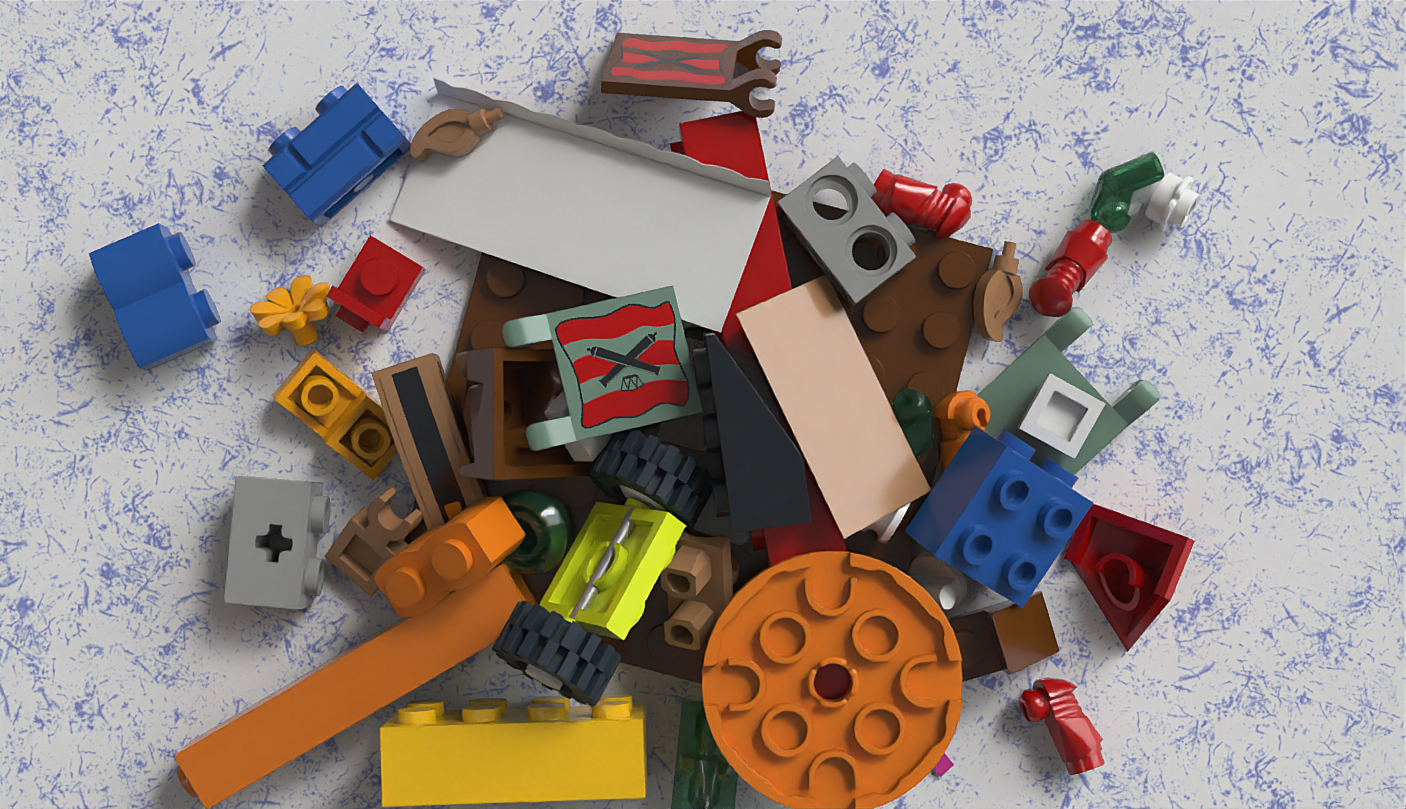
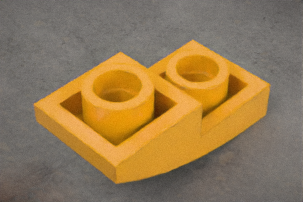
(339, 413)

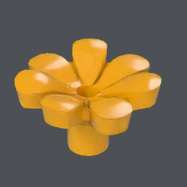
(293, 310)

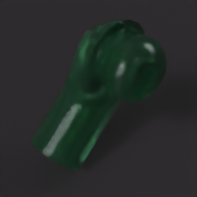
(1116, 188)
(915, 418)

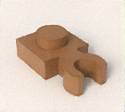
(371, 540)

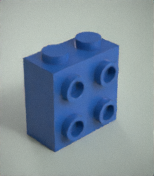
(1000, 514)

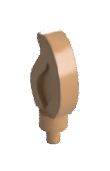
(453, 132)
(998, 294)

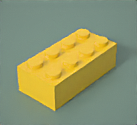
(514, 752)

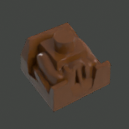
(502, 399)

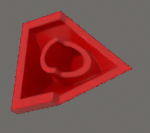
(1127, 568)

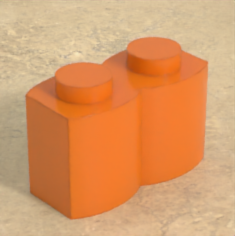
(449, 557)

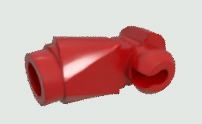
(923, 203)
(1070, 268)
(1067, 724)

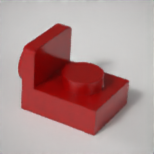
(375, 287)

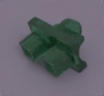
(701, 771)

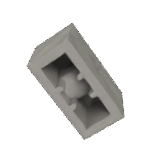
(254, 569)

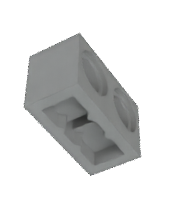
(832, 240)

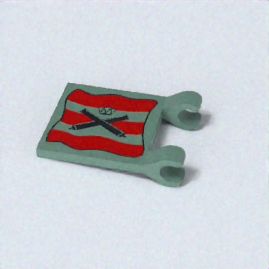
(617, 365)

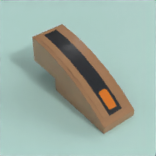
(428, 437)

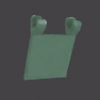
(1018, 383)

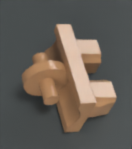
(697, 588)

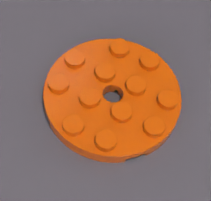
(844, 749)

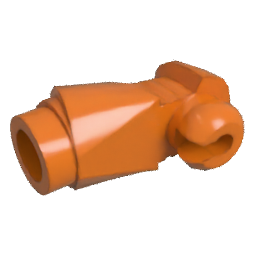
(958, 416)

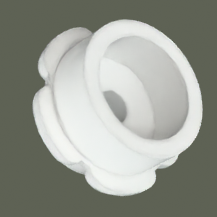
(1172, 202)

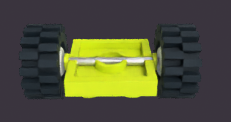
(607, 567)

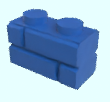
(335, 153)

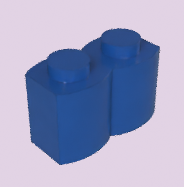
(155, 296)

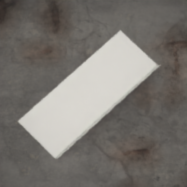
(589, 207)

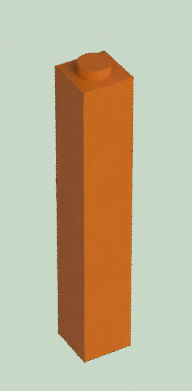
(348, 688)

